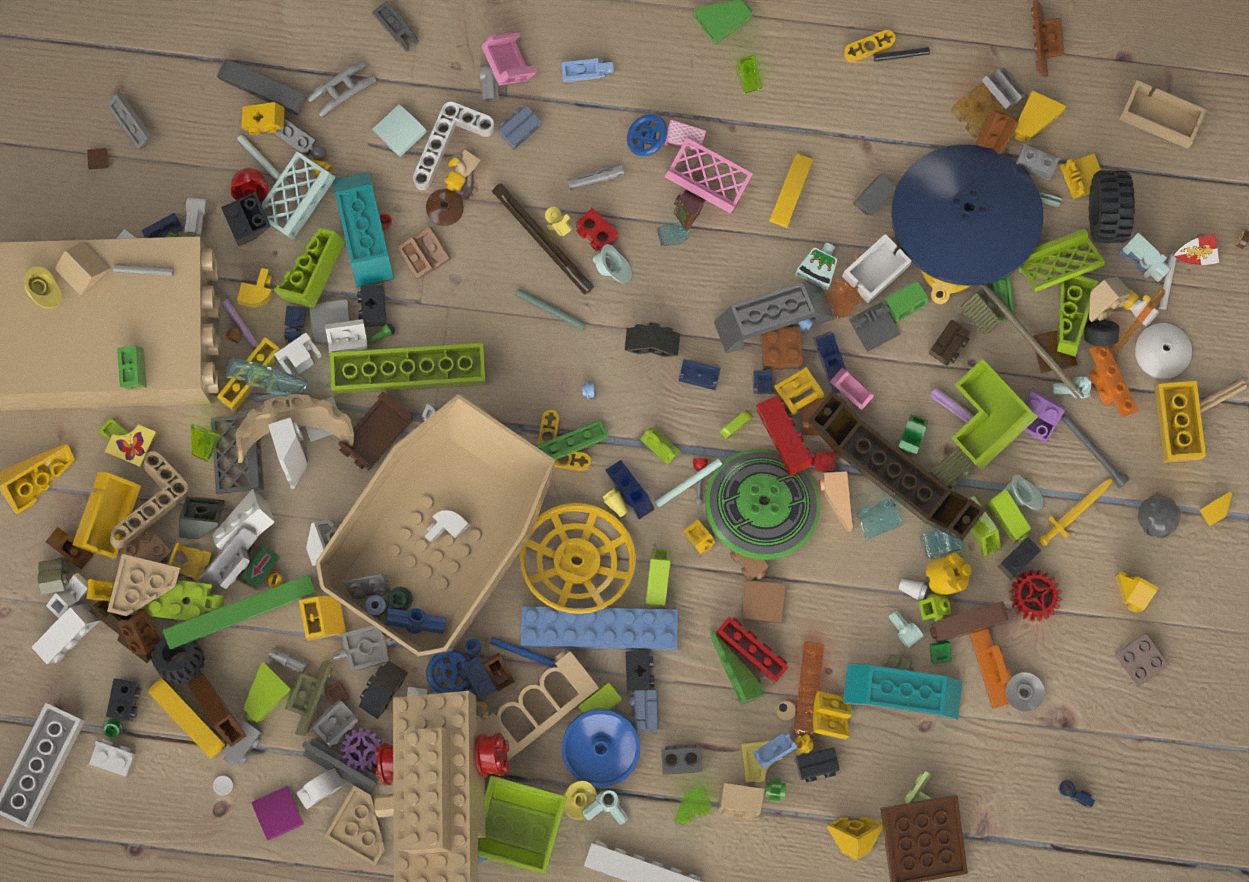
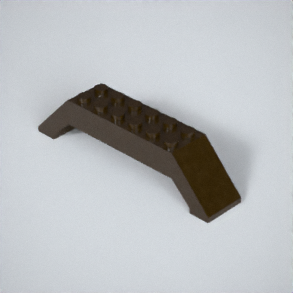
(893, 469)

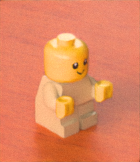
(456, 177)

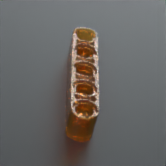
(808, 686)

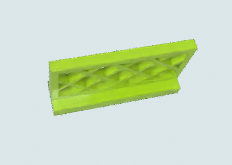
(1055, 251)

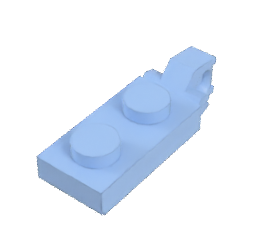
(585, 69)

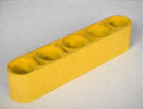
(186, 718)

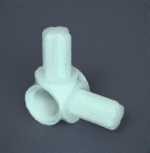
(1082, 383)
(599, 805)

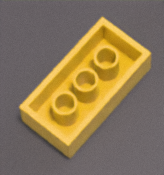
(1180, 421)

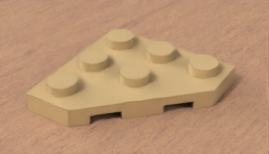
(140, 583)
(357, 827)

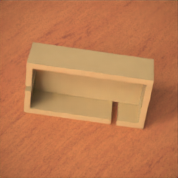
(1162, 114)
(740, 800)

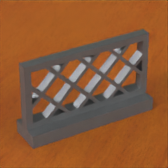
(253, 456)
(330, 759)

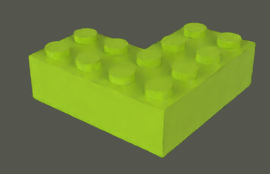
(999, 418)

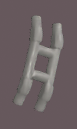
(338, 99)

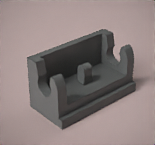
(874, 195)

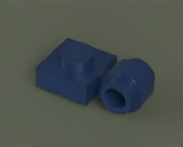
(295, 318)
(1083, 797)

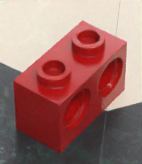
(601, 227)

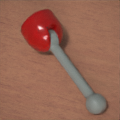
(699, 464)

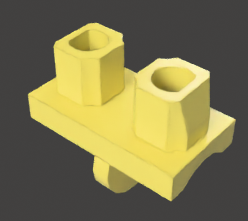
(557, 221)

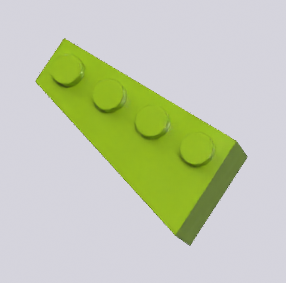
(1073, 312)

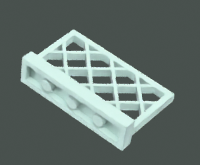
(309, 200)

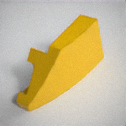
(1217, 509)

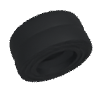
(1101, 333)

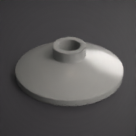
(1034, 689)

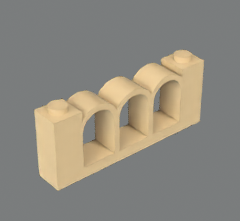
(577, 678)

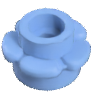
(589, 390)

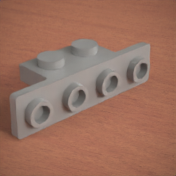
(230, 560)

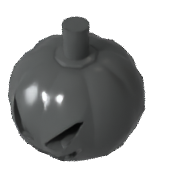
(1159, 516)

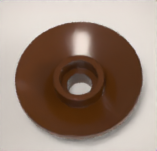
(448, 215)

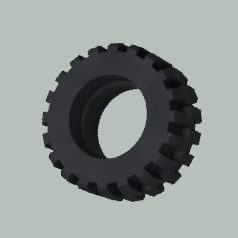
(1111, 206)

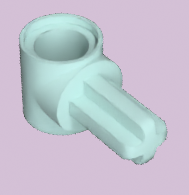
(908, 633)

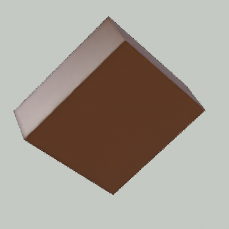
(97, 158)
(336, 692)

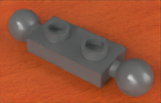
(301, 140)

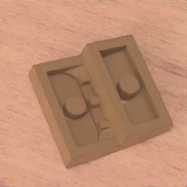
(424, 253)
(763, 601)

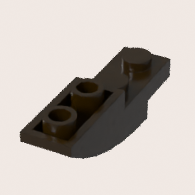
(111, 619)

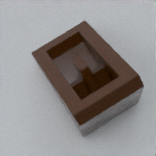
(498, 672)

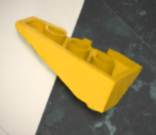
(29, 478)

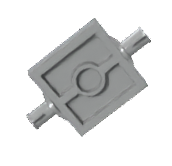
(364, 648)

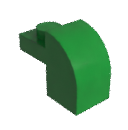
(913, 434)

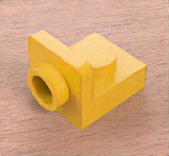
(699, 537)

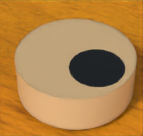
(785, 710)

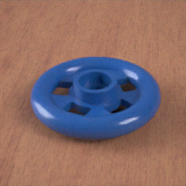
(650, 138)
(434, 681)

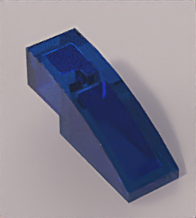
(829, 356)

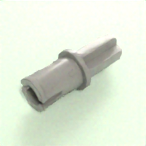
(287, 660)

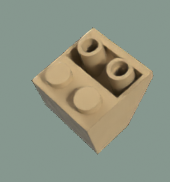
(1106, 298)

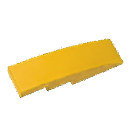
(791, 190)

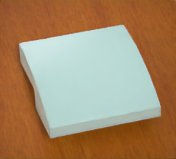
(399, 130)

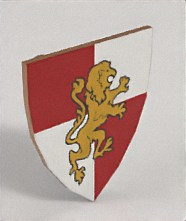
(1199, 250)

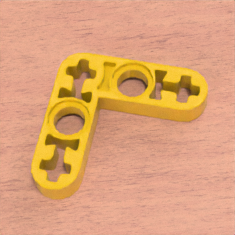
(544, 422)

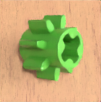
(775, 790)

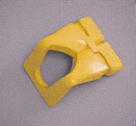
(196, 561)

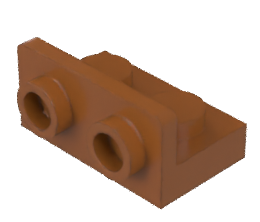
(997, 131)

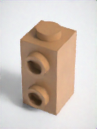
(751, 567)

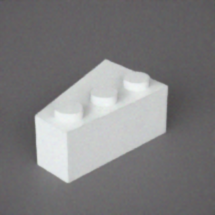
(251, 513)

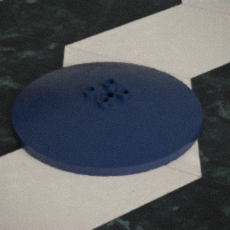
(963, 244)

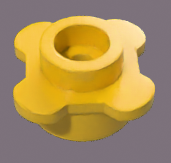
(803, 744)

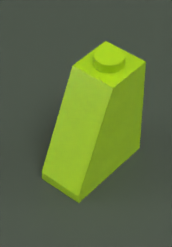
(1009, 516)
(985, 534)
(658, 577)
(265, 694)

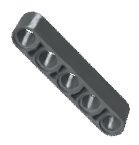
(261, 86)

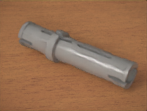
(596, 177)

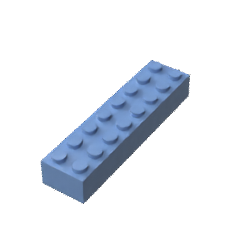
(600, 629)

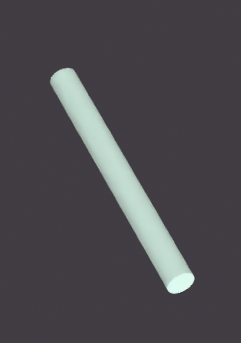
(261, 159)
(689, 482)

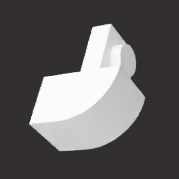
(449, 521)
(71, 596)
(320, 788)

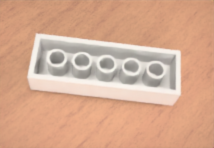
(39, 765)

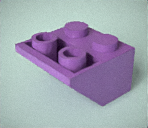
(1048, 414)

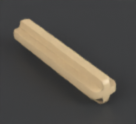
(1222, 395)

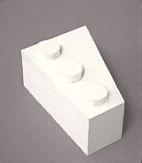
(65, 633)

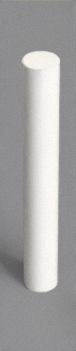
(1167, 282)

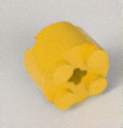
(948, 574)

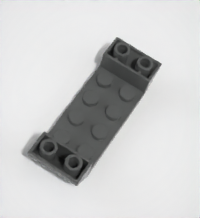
(771, 313)

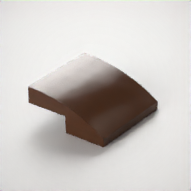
(1049, 343)

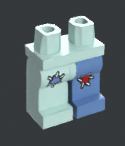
(1146, 257)

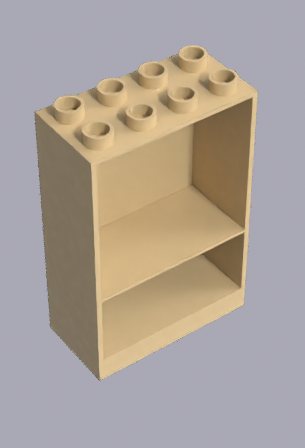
(70, 351)

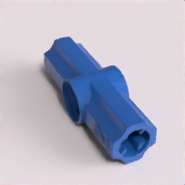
(415, 620)

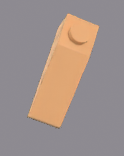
(837, 494)

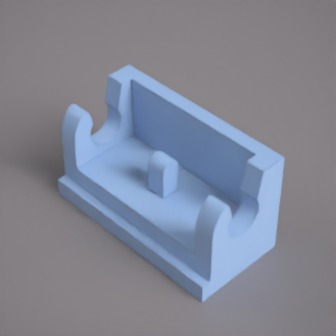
(774, 750)

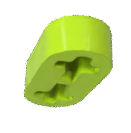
(736, 424)

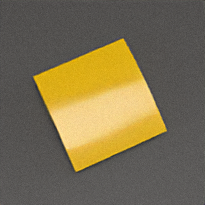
(831, 715)

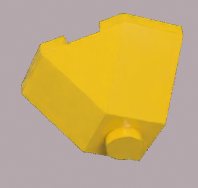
(1135, 591)
(855, 836)

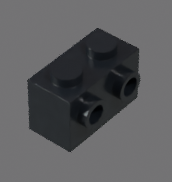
(123, 700)

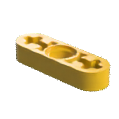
(866, 53)

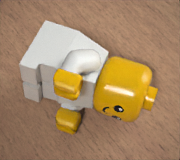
(1136, 306)

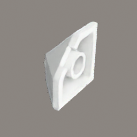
(319, 537)

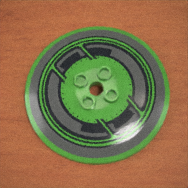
(755, 528)

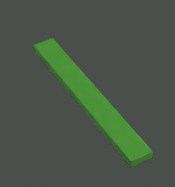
(239, 611)

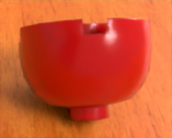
(247, 182)

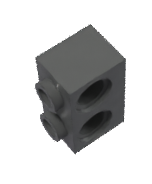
(682, 765)

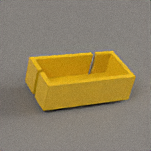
(104, 510)

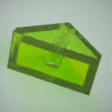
(748, 74)
(203, 442)

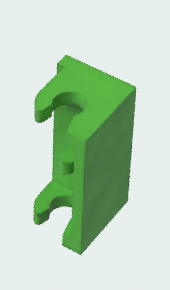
(906, 301)
(131, 367)

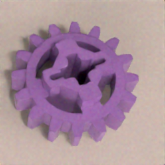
(353, 749)

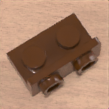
(139, 632)

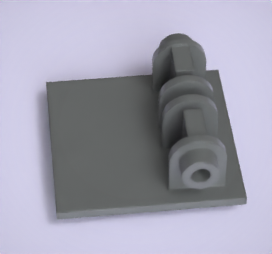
(874, 326)

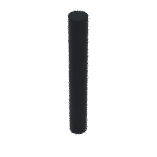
(901, 54)

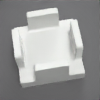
(297, 354)

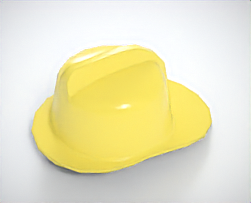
(42, 287)

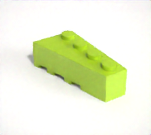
(312, 269)

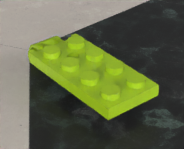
(171, 605)

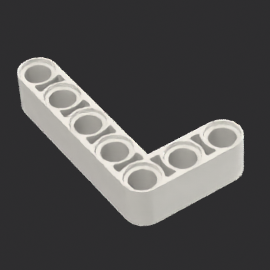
(444, 138)

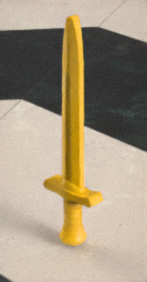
(1069, 517)

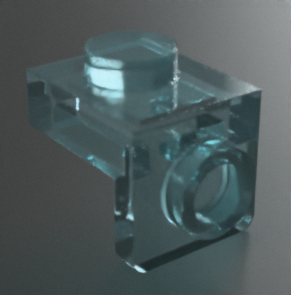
(672, 234)

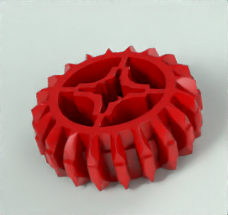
(1038, 603)

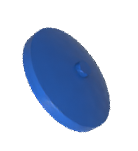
(601, 747)

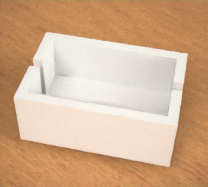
(876, 268)

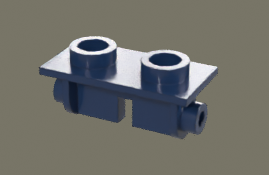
(163, 227)

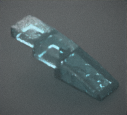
(266, 377)

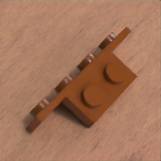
(1048, 38)

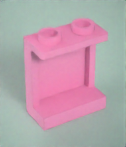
(506, 59)

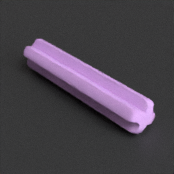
(951, 405)

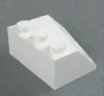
(287, 442)

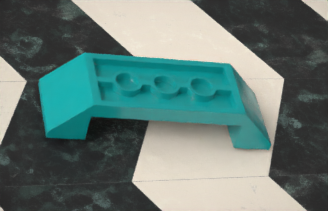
(362, 229)
(902, 690)

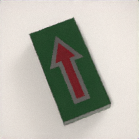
(260, 566)

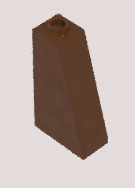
(969, 622)
(216, 710)

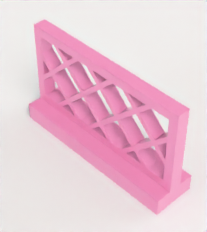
(699, 189)

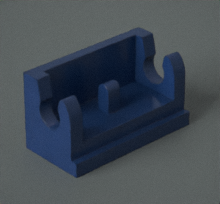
(699, 374)

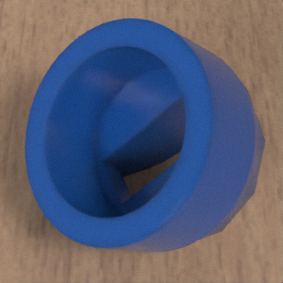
(471, 644)

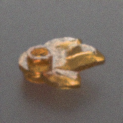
(838, 299)

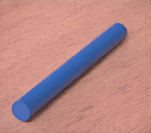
(522, 652)

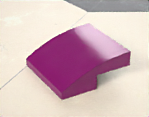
(277, 813)

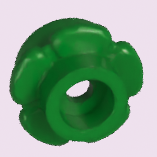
(112, 732)

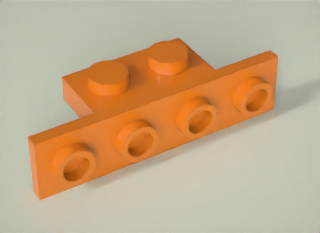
(1110, 382)
(991, 666)

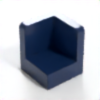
(762, 382)

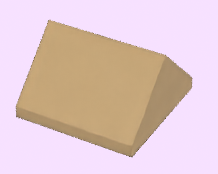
(81, 267)

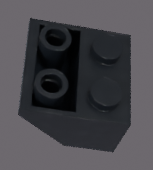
(246, 218)

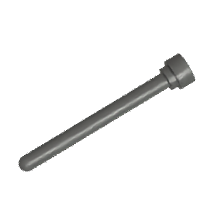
(1119, 478)

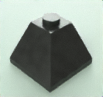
(199, 516)

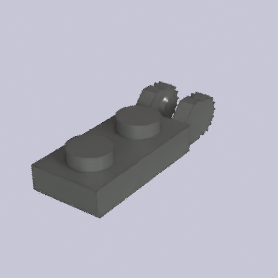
(394, 24)

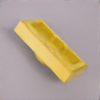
(99, 590)

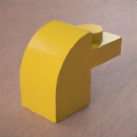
(256, 295)

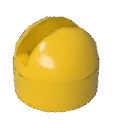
(279, 581)

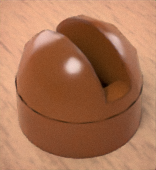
(234, 334)

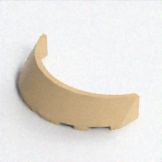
(300, 409)

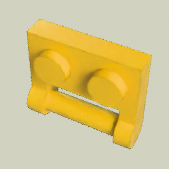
(796, 386)

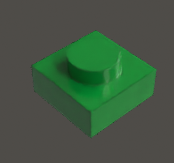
(940, 652)

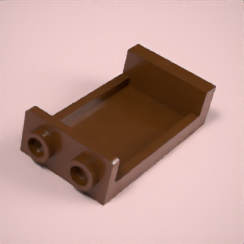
(376, 431)

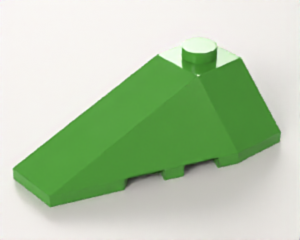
(741, 678)

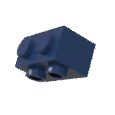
(476, 677)

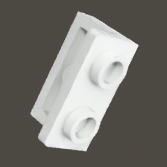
(346, 336)

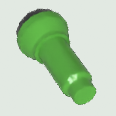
(387, 330)

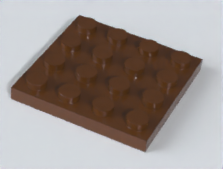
(924, 840)

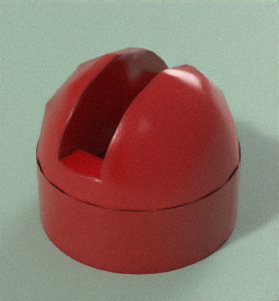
(384, 218)

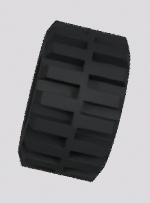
(182, 670)

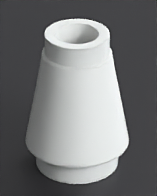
(914, 588)

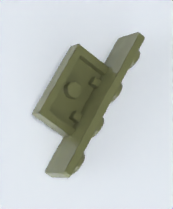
(305, 696)

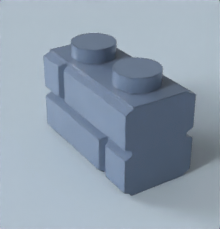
(519, 127)
(645, 709)

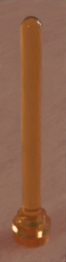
(1137, 322)

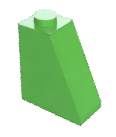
(722, 18)

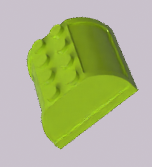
(520, 824)

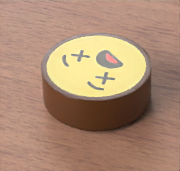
(1243, 239)

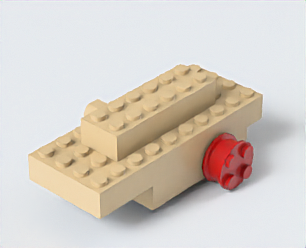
(437, 785)

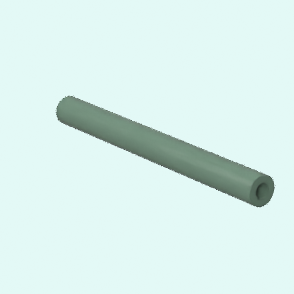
(550, 309)

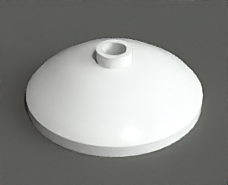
(1157, 361)

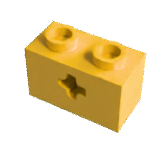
(263, 118)

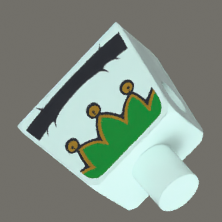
(818, 267)

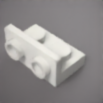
(112, 758)

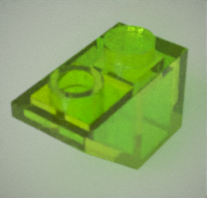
(693, 803)

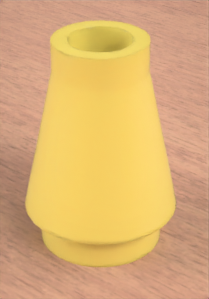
(615, 502)

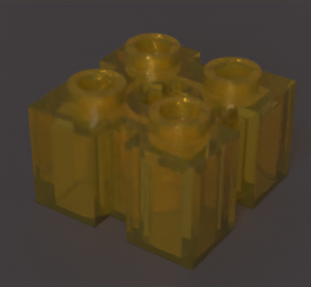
(966, 109)

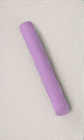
(239, 322)

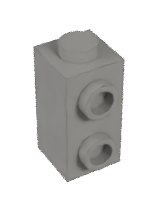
(240, 751)

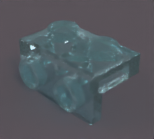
(879, 518)

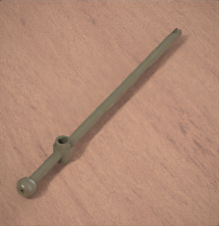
(1031, 340)

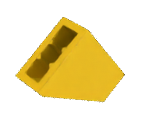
(1036, 116)

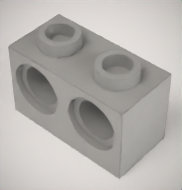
(1037, 162)

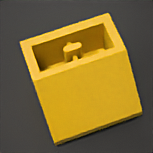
(322, 617)

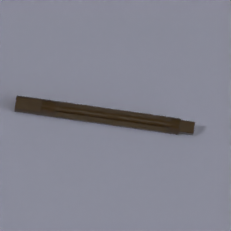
(543, 239)

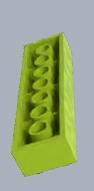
(407, 368)

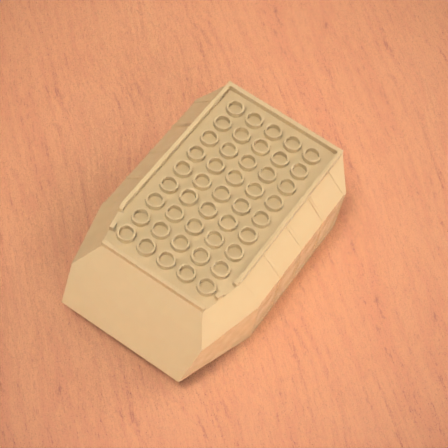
(450, 463)

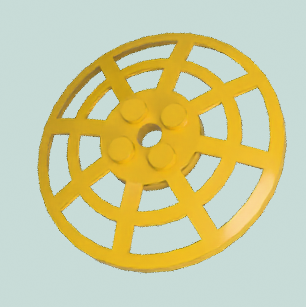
(582, 549)

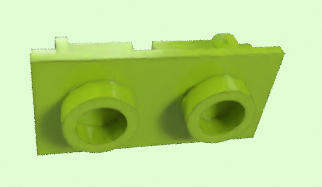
(660, 445)

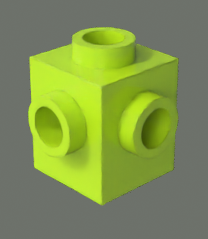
(935, 607)

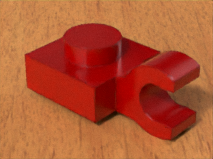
(824, 461)

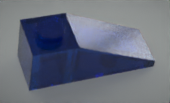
(630, 489)

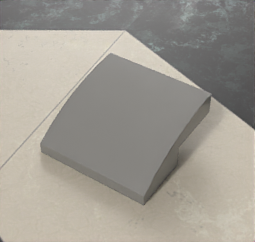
(1004, 88)
(327, 313)

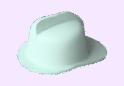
(612, 263)
(1024, 493)

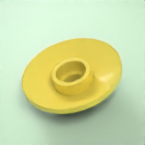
(586, 796)

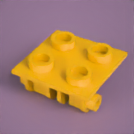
(1079, 174)

